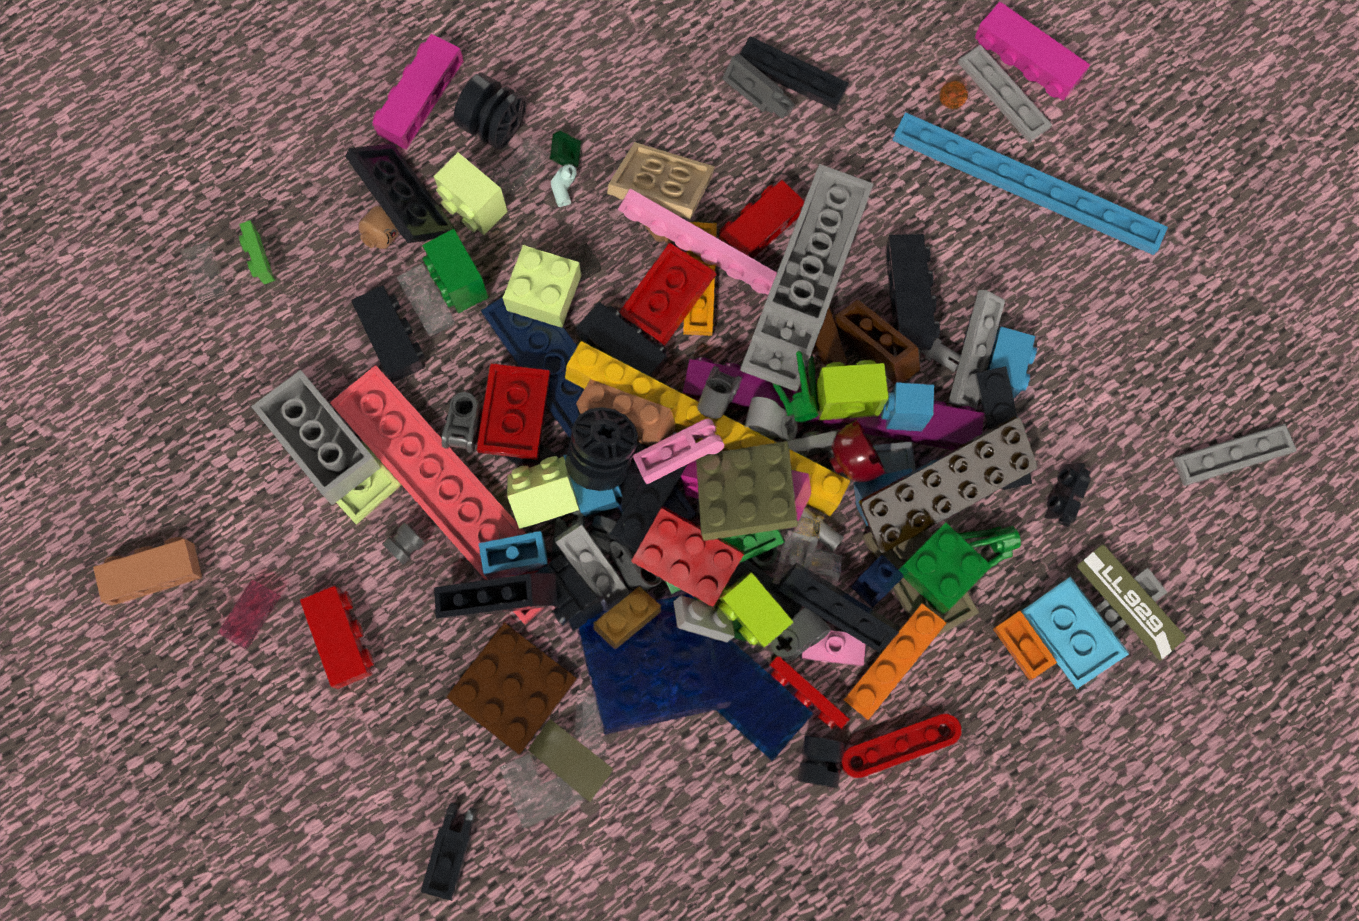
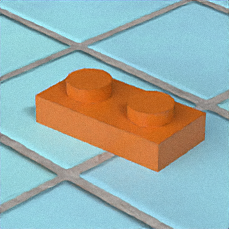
(1024, 645)

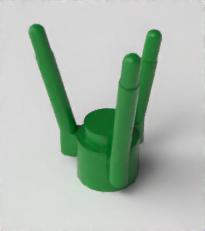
(804, 403)
(1000, 540)

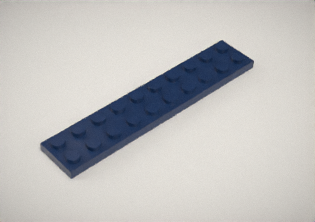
(550, 348)

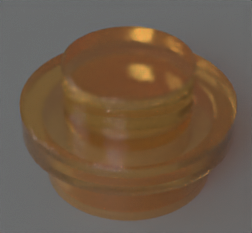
(953, 95)

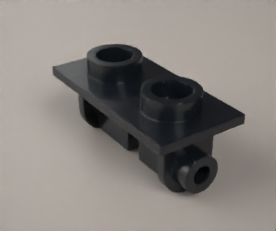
(1071, 481)

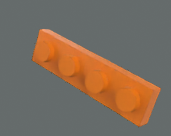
(895, 661)

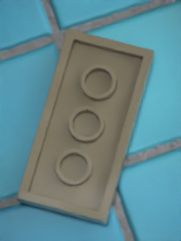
(910, 597)

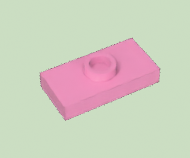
(837, 648)

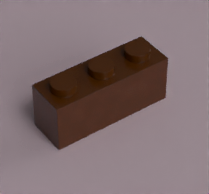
(878, 341)

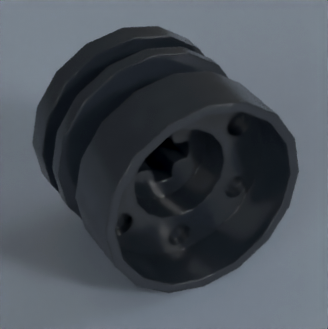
(489, 110)
(601, 449)

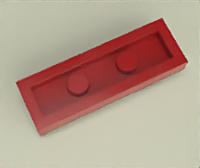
(807, 694)

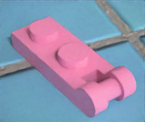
(678, 450)

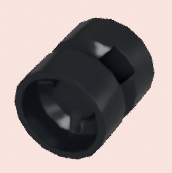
(821, 761)

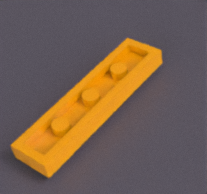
(700, 318)

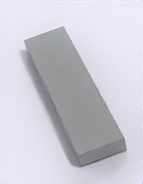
(1004, 93)
(977, 348)
(1234, 454)

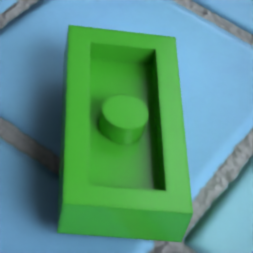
(252, 243)

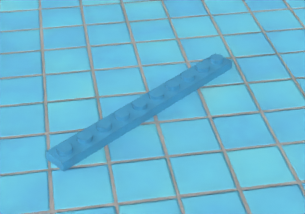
(1030, 184)

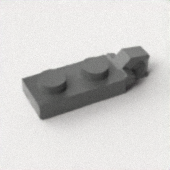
(757, 87)

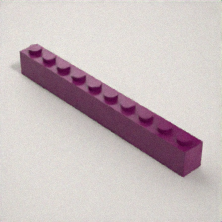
(945, 430)

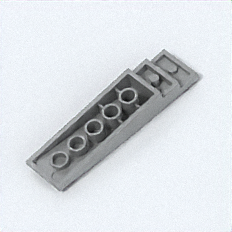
(807, 277)

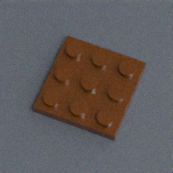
(511, 688)

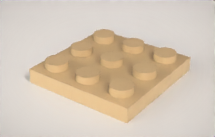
(663, 178)

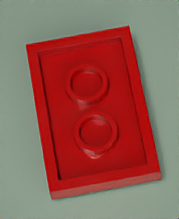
(667, 293)
(513, 411)
(681, 557)

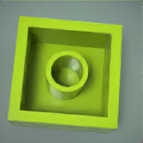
(851, 390)
(755, 610)

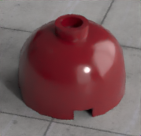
(855, 454)

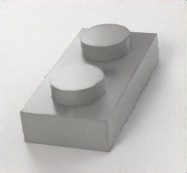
(702, 619)

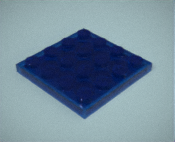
(653, 674)

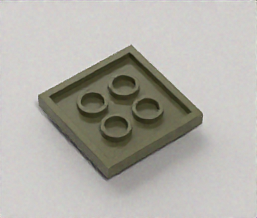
(746, 491)

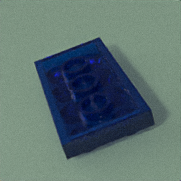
(758, 702)

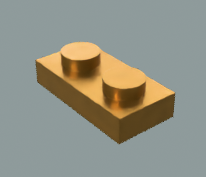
(627, 617)

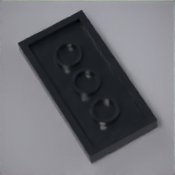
(399, 192)

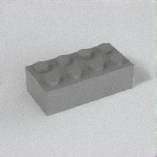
(316, 437)

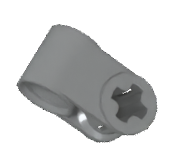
(770, 419)

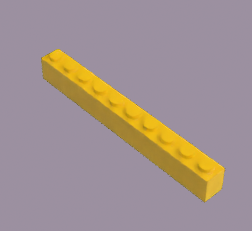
(592, 364)

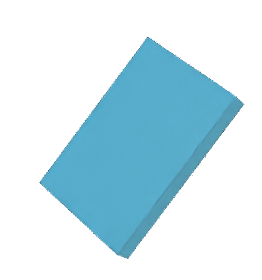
(1074, 632)

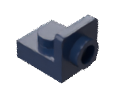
(877, 581)

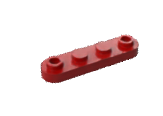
(901, 746)

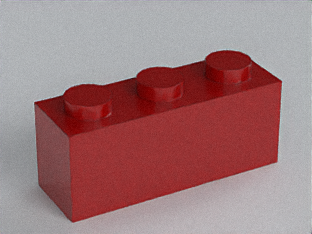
(764, 220)
(337, 637)

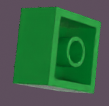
(454, 272)
(944, 568)

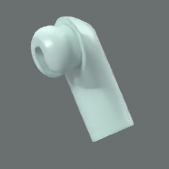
(561, 183)

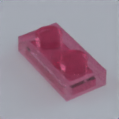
(249, 614)

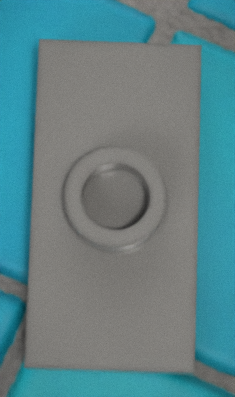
(812, 443)

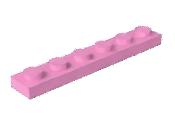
(693, 239)

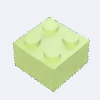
(470, 194)
(542, 286)
(541, 492)

